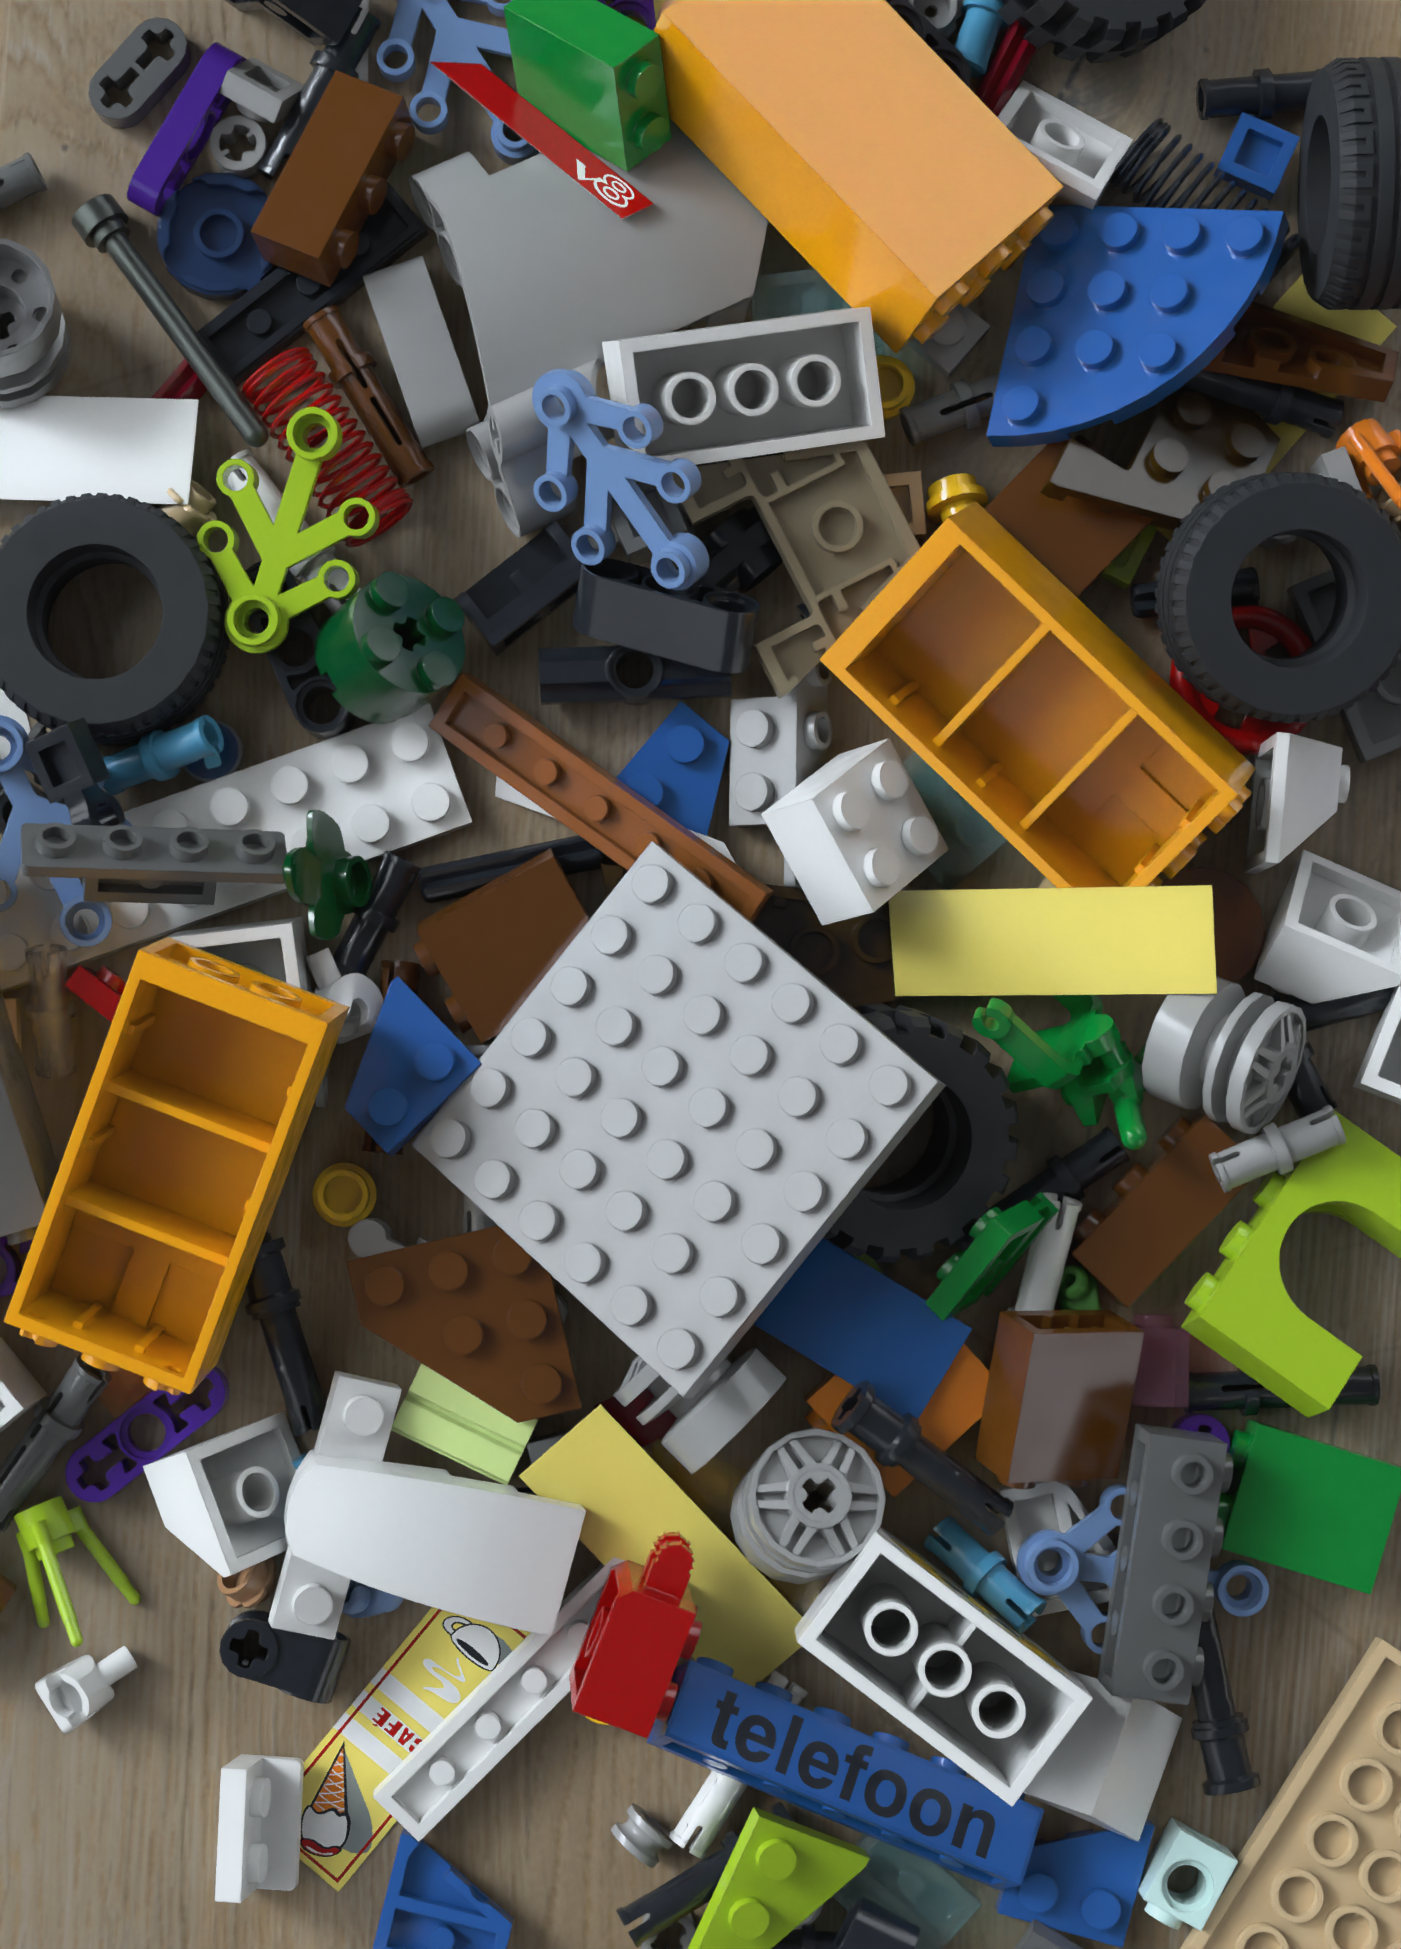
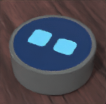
(223, 763)

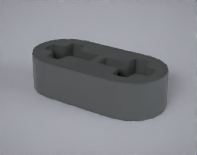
(129, 62)

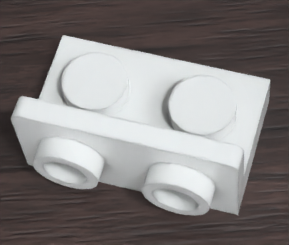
(258, 1826)

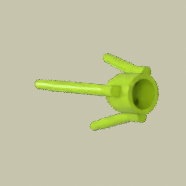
(43, 1535)

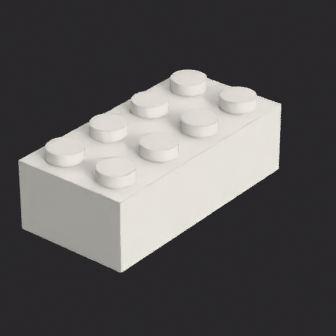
(752, 385)

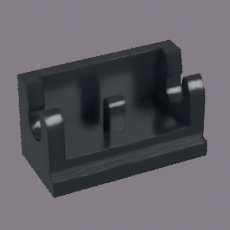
(523, 589)

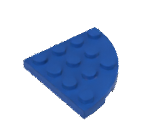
(1124, 312)

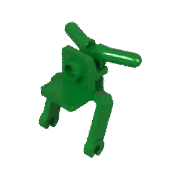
(1078, 1057)

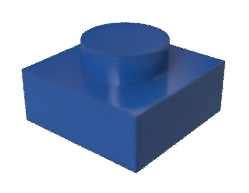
(1257, 155)

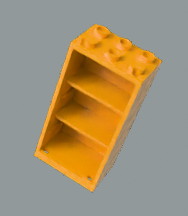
(857, 150)
(1039, 712)
(175, 1165)

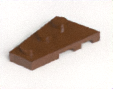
(1305, 355)

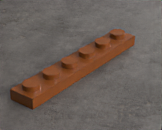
(581, 791)

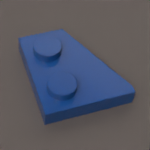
(680, 768)
(406, 1070)
(1081, 1884)
(436, 1905)

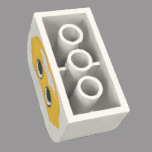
(943, 1664)

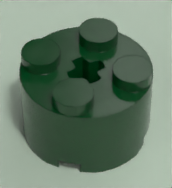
(391, 648)

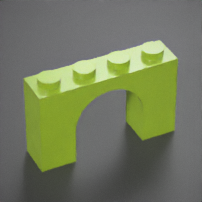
(1245, 1306)

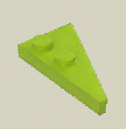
(774, 1883)

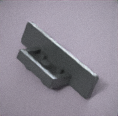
(151, 862)

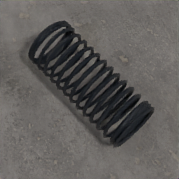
(1141, 150)

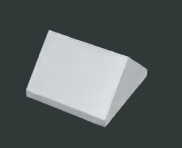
(1067, 142)
(1109, 1761)

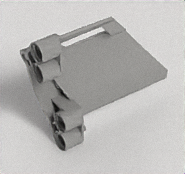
(562, 273)

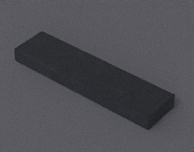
(275, 308)

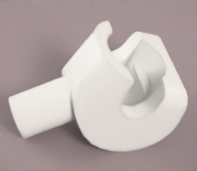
(350, 990)
(82, 1687)

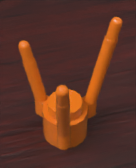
(1374, 456)

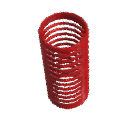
(282, 387)

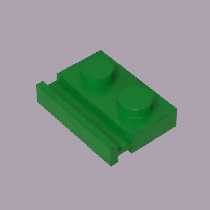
(996, 1248)

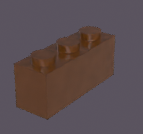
(334, 179)
(1155, 1212)

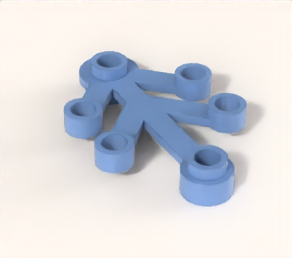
(456, 42)
(612, 473)
(36, 809)
(1078, 1565)

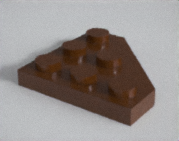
(475, 1316)

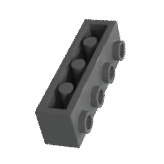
(1164, 1564)

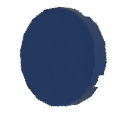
(209, 238)

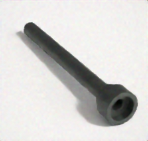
(104, 226)

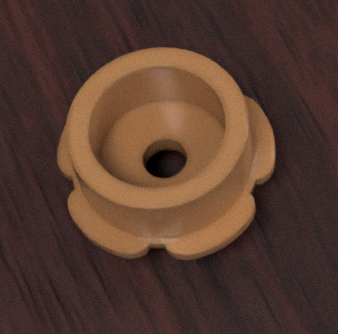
(249, 1585)

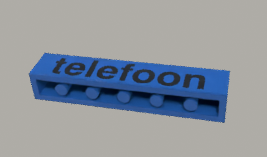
(846, 1774)

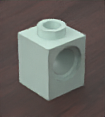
(1179, 1847)

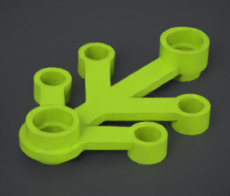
(281, 542)

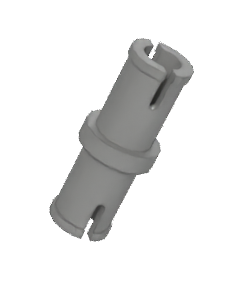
(1277, 1148)

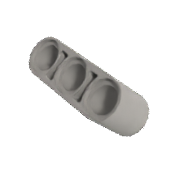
(421, 351)

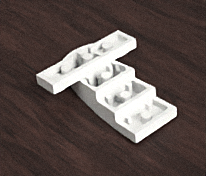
(413, 1529)

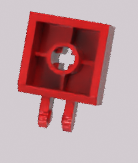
(636, 1640)

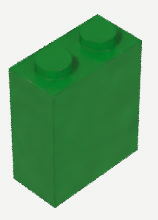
(591, 75)
(1308, 1505)

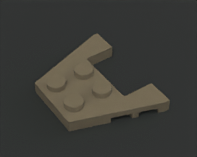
(832, 530)

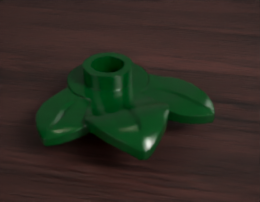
(326, 876)

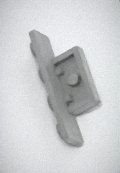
(776, 749)

